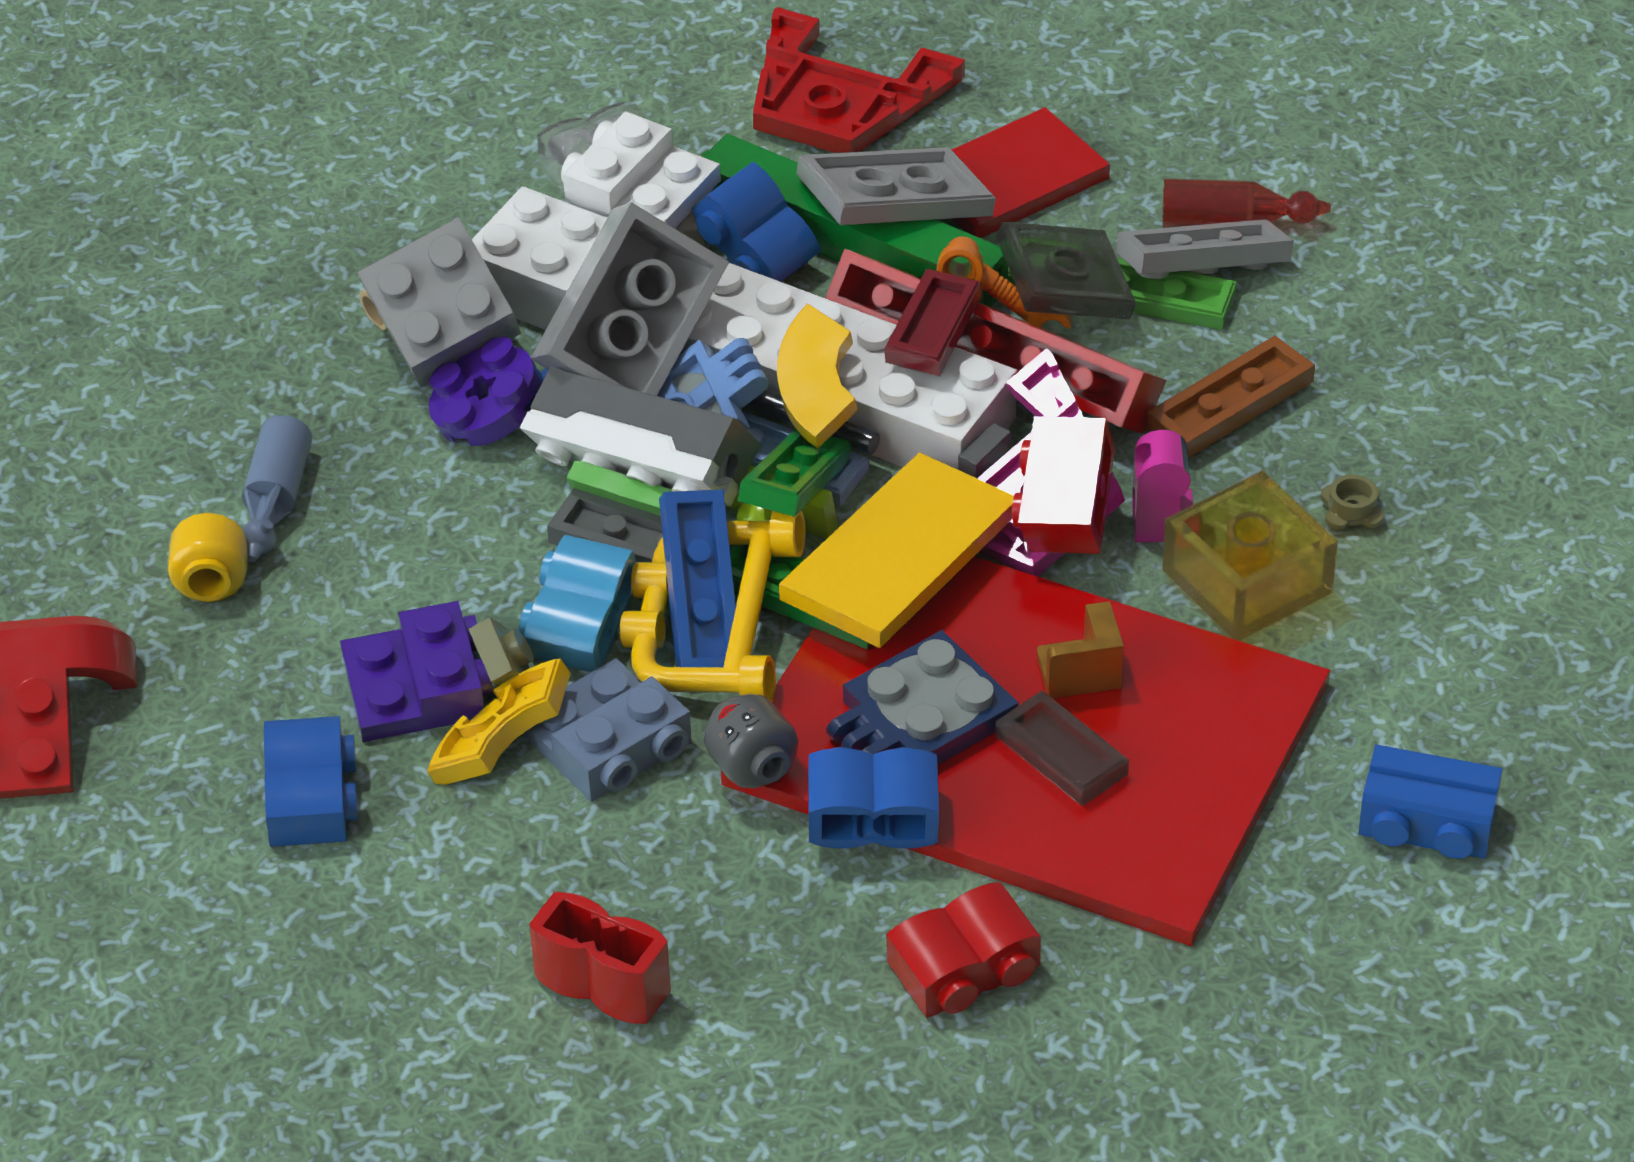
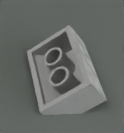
(631, 303)

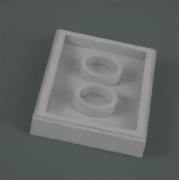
(895, 185)

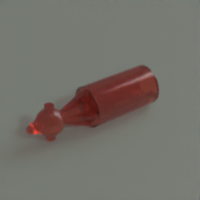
(1224, 201)

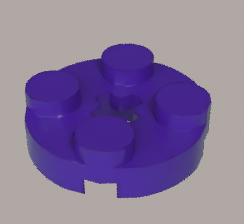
(458, 386)

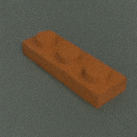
(1233, 394)

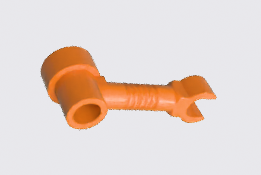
(990, 280)

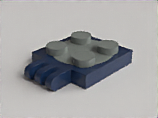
(922, 700)

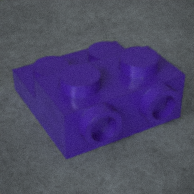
(416, 674)

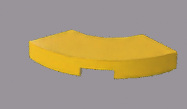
(810, 375)
(521, 703)

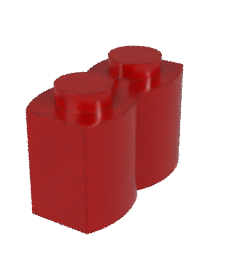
(964, 949)
(600, 957)

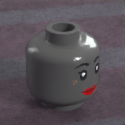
(750, 740)

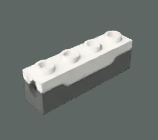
(638, 435)

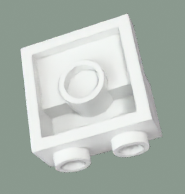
(637, 165)

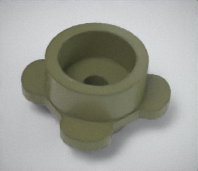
(1352, 502)

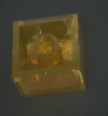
(1249, 555)

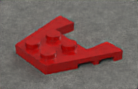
(837, 103)

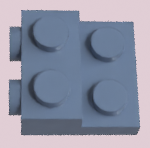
(612, 730)

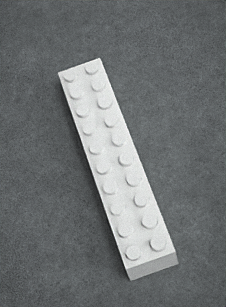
(541, 243)

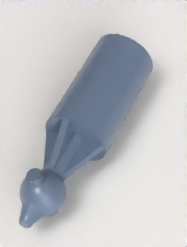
(274, 479)

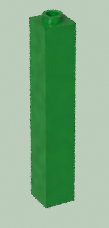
(901, 244)

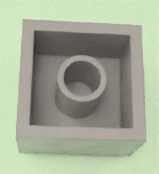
(438, 299)

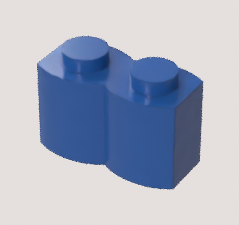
(755, 225)
(307, 781)
(873, 798)

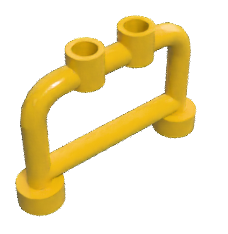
(741, 672)

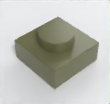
(501, 650)

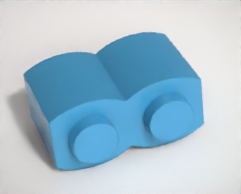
(579, 603)

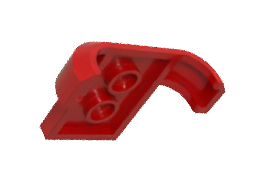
(35, 694)

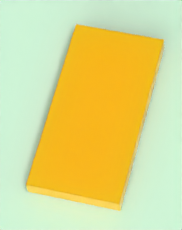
(898, 549)

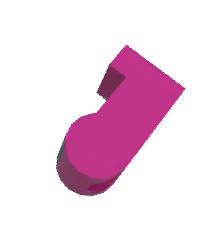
(1159, 483)

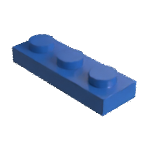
(698, 575)

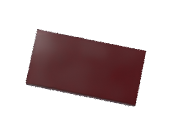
(933, 322)

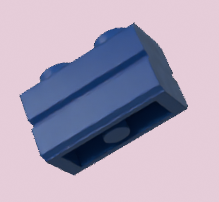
(1429, 802)

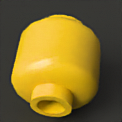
(207, 557)

